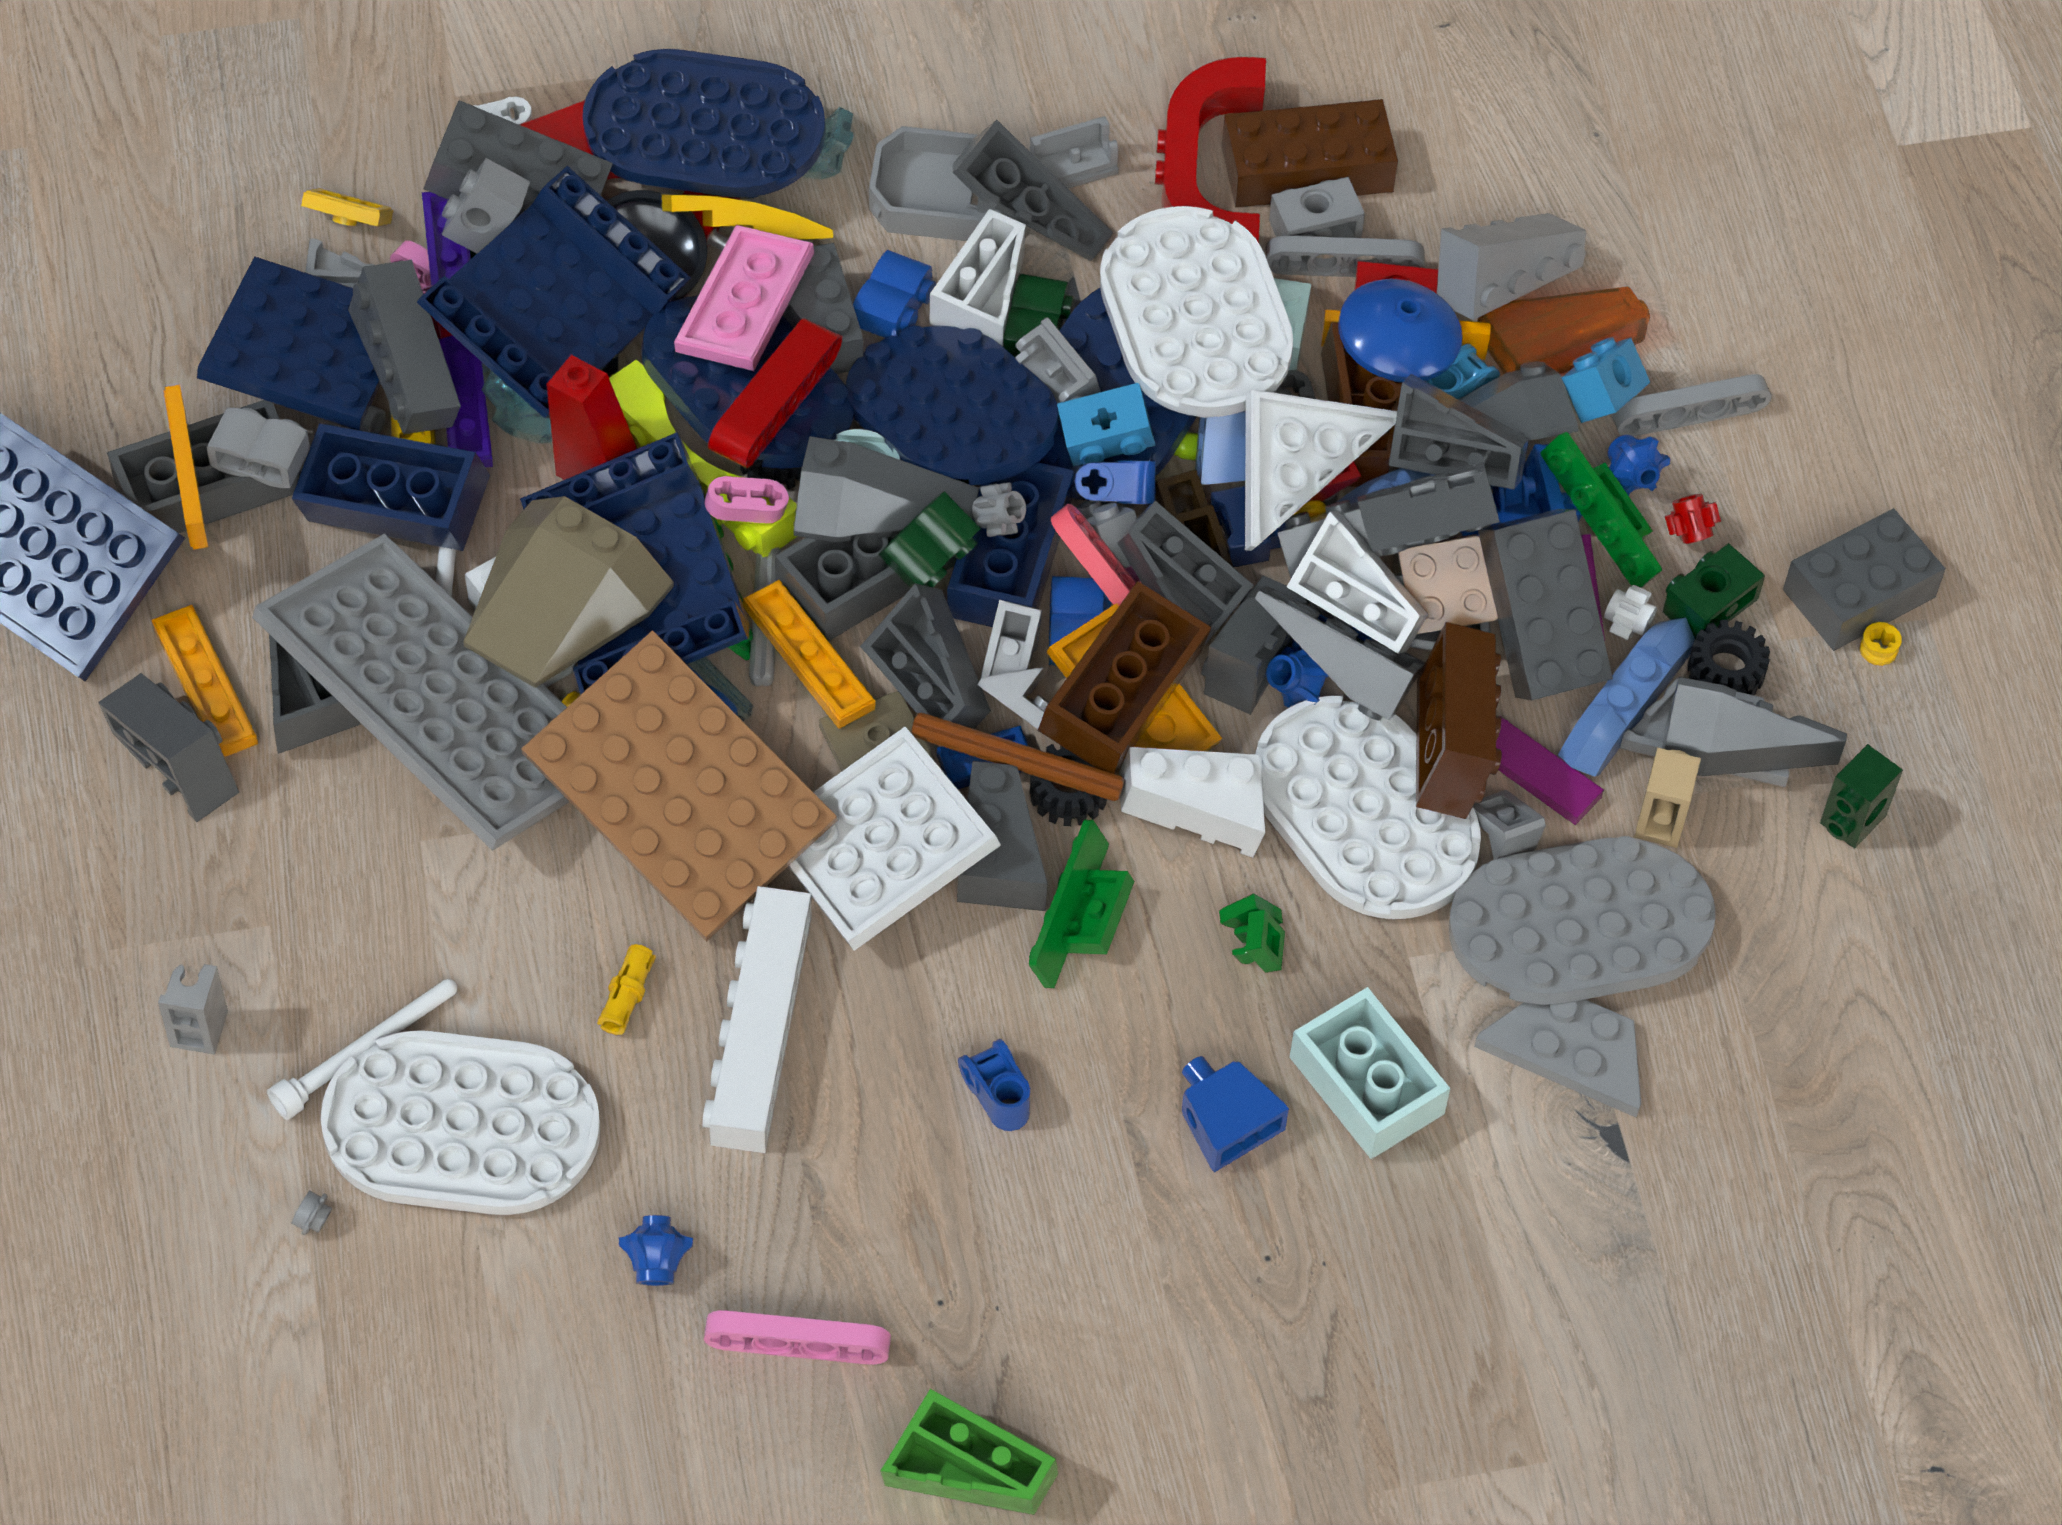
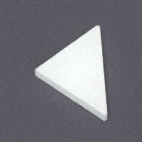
(1298, 449)

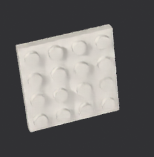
(894, 839)

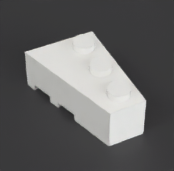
(1357, 586)

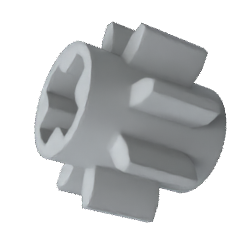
(999, 509)

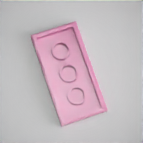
(744, 297)

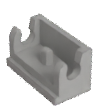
(1078, 152)
(1056, 363)
(194, 1013)

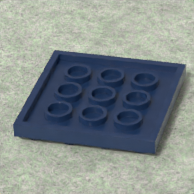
(293, 345)

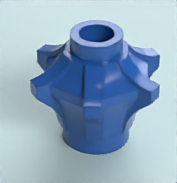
(1636, 462)
(1296, 677)
(655, 1250)

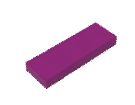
(1545, 774)

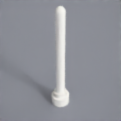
(290, 1095)

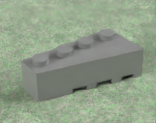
(1505, 260)

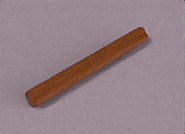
(1023, 757)

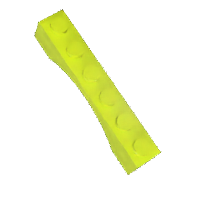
(648, 422)

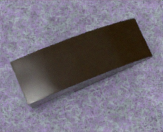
(1186, 501)

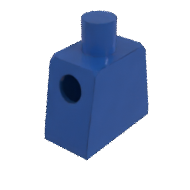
(1229, 1111)

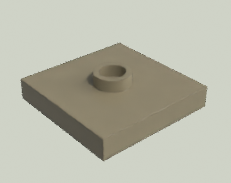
(869, 731)

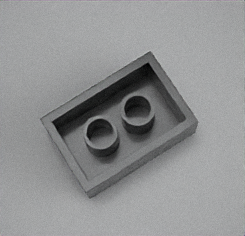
(1863, 578)

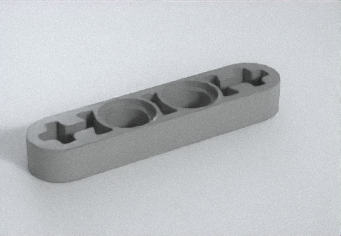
(1298, 254)
(1692, 405)

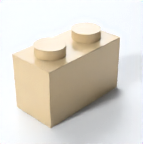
(1667, 797)

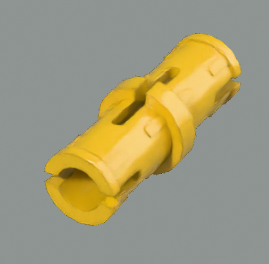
(626, 989)

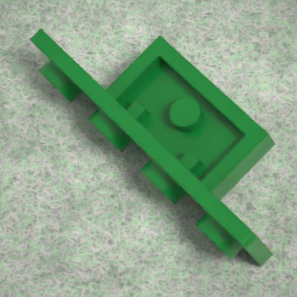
(1605, 509)
(1083, 907)

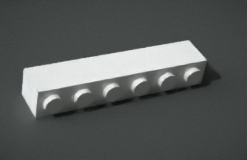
(759, 1020)

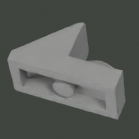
(1012, 639)
(1014, 692)
(1510, 824)

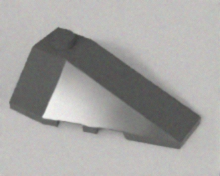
(865, 492)

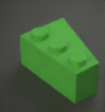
(968, 1459)

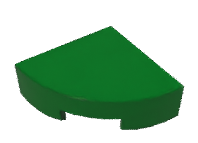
(1238, 912)

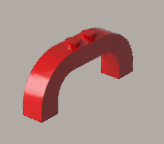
(1207, 92)

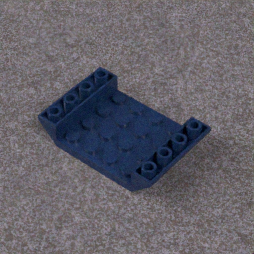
(554, 287)
(662, 504)

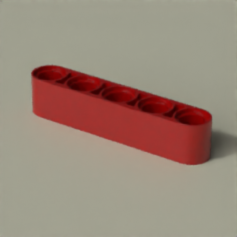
(775, 393)

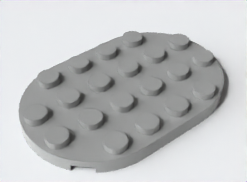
(1582, 920)

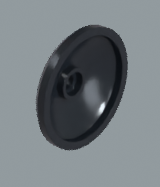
(674, 233)

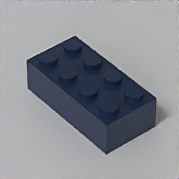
(391, 486)
(1017, 563)

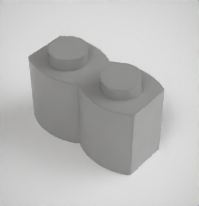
(258, 447)

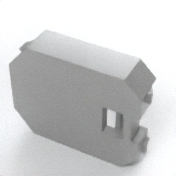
(916, 187)

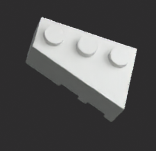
(981, 278)
(1197, 791)

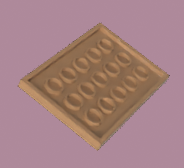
(679, 785)

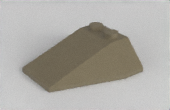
(562, 590)

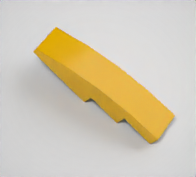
(733, 212)

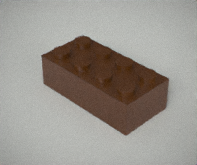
(1308, 146)
(1124, 678)
(1457, 721)

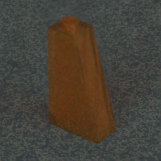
(1563, 327)

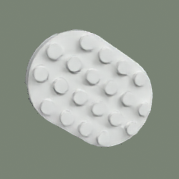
(1195, 311)
(1349, 812)
(460, 1123)

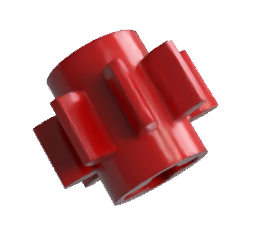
(1692, 518)

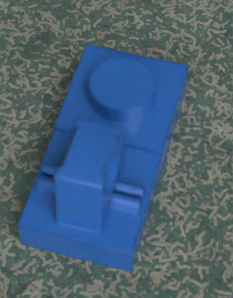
(1547, 486)

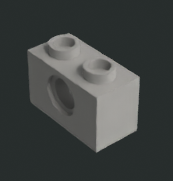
(485, 206)
(1318, 211)

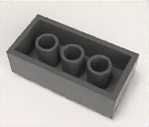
(536, 157)
(149, 478)
(841, 580)
(1545, 604)

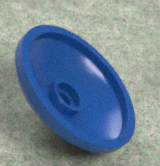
(1400, 330)

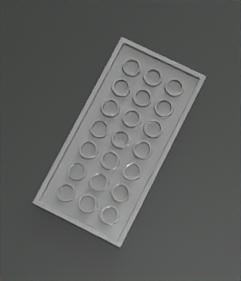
(398, 662)

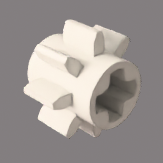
(1630, 612)

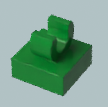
(1263, 942)

